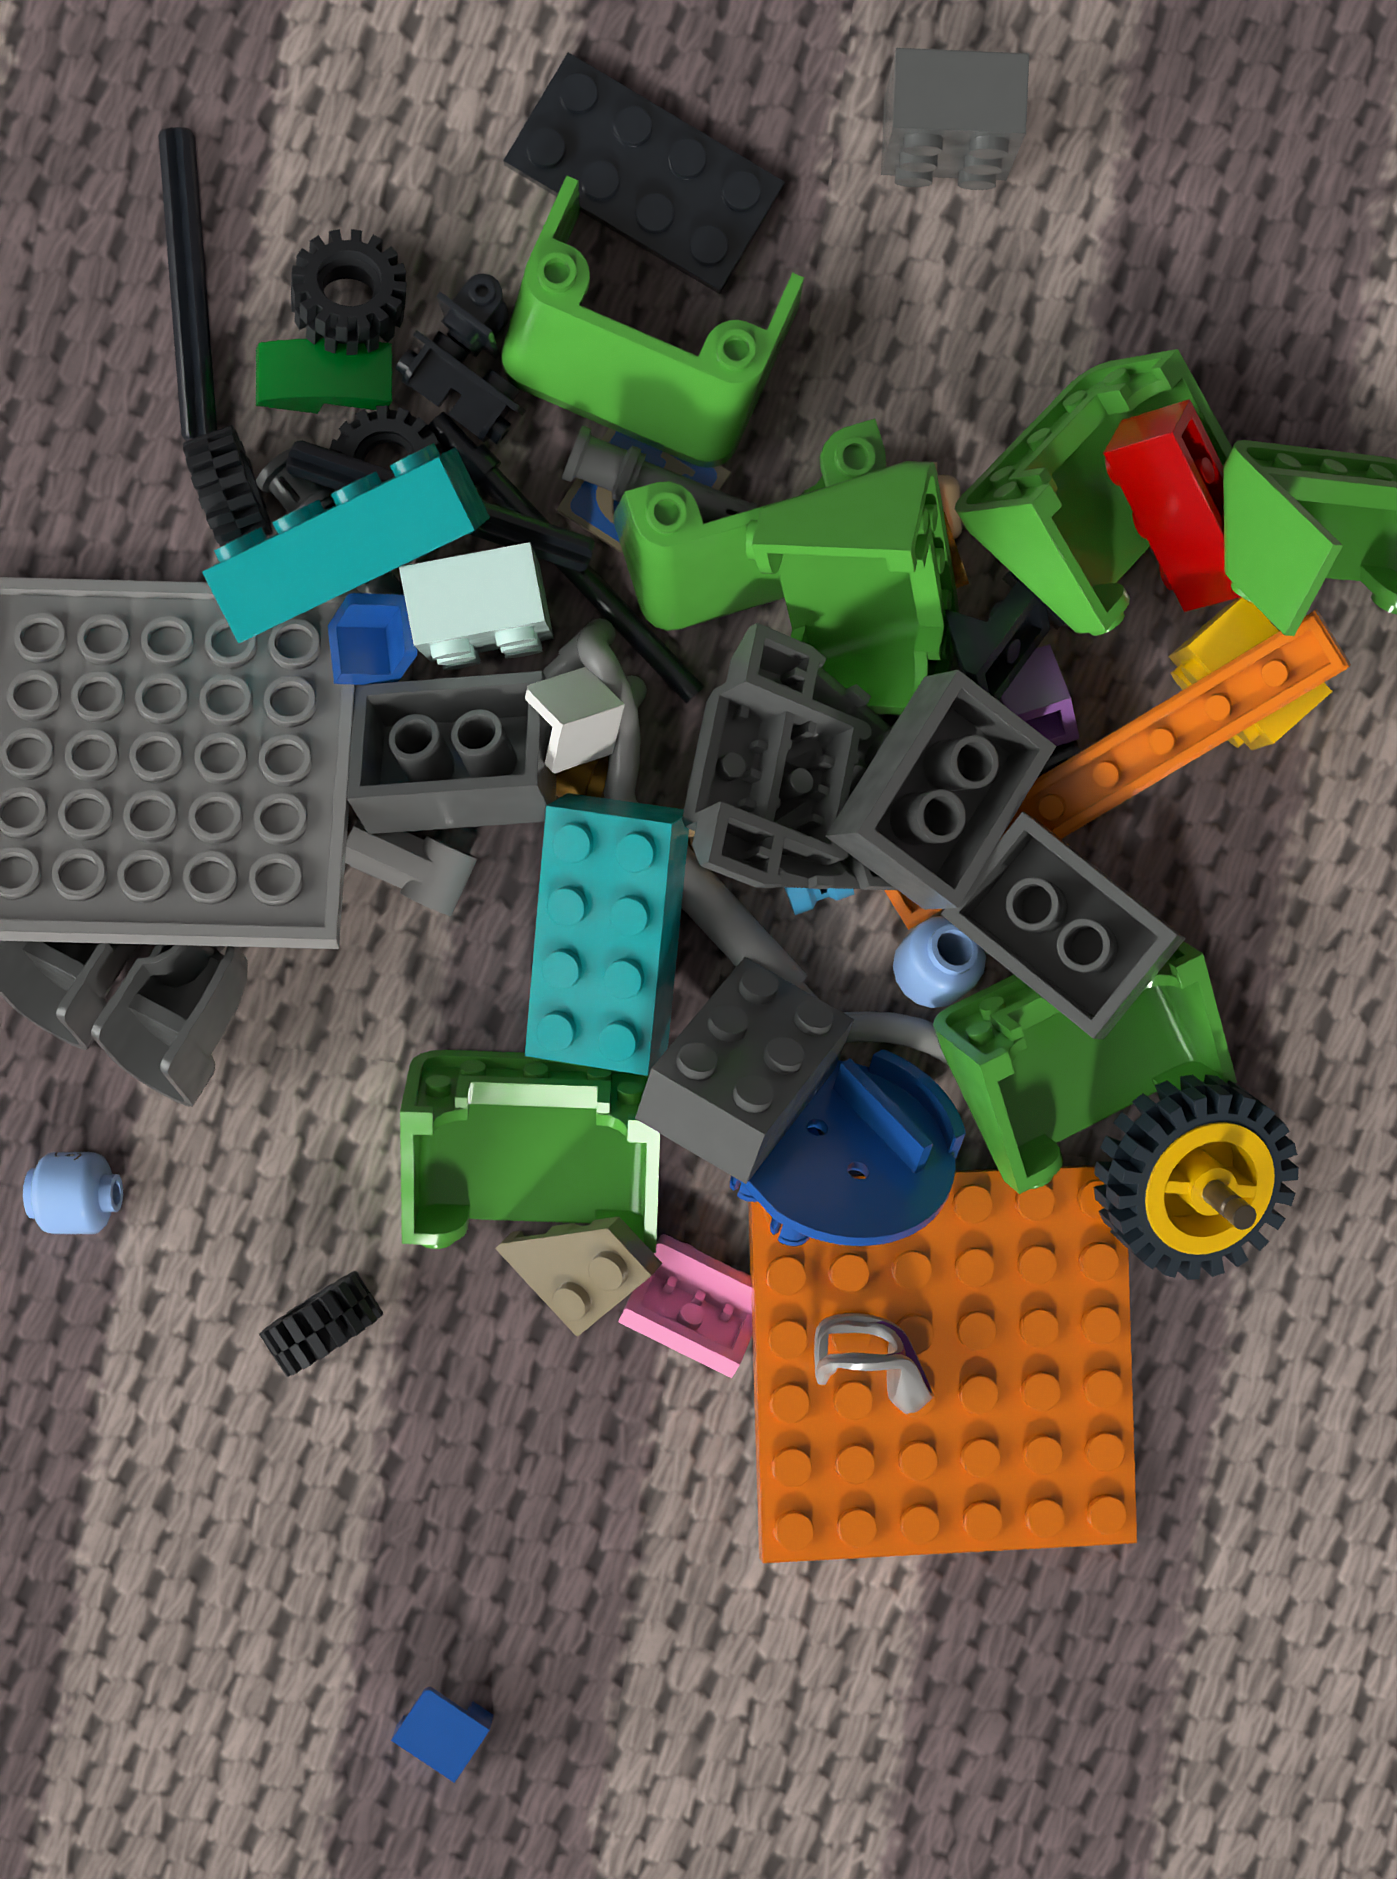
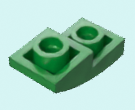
(305, 376)

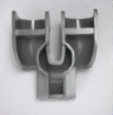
(157, 1021)

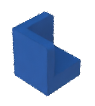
(371, 639)
(442, 1732)

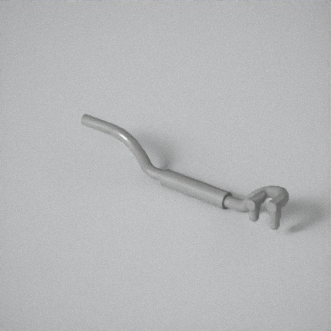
(704, 895)

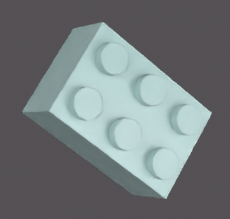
(477, 605)

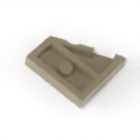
(581, 1268)

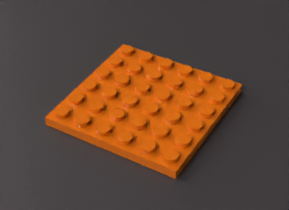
(1028, 1365)

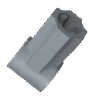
(421, 867)

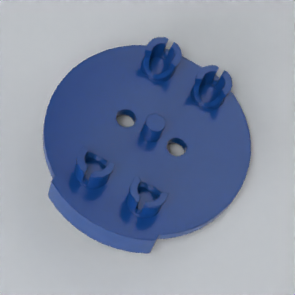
(876, 1121)

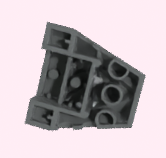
(778, 766)

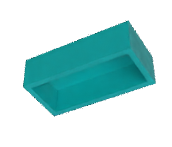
(342, 547)
(606, 933)

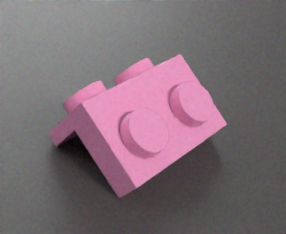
(694, 1306)

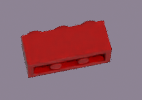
(1175, 499)

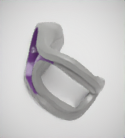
(906, 1379)

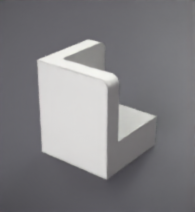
(582, 717)

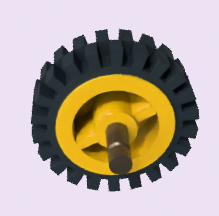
(1196, 1176)

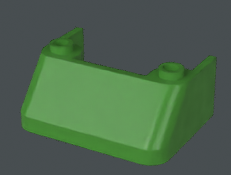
(627, 377)
(1306, 519)

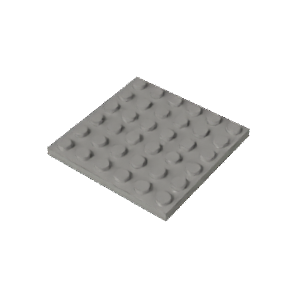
(167, 770)

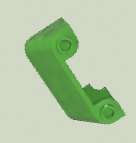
(1049, 497)
(700, 570)
(866, 578)
(1043, 1078)
(522, 1144)

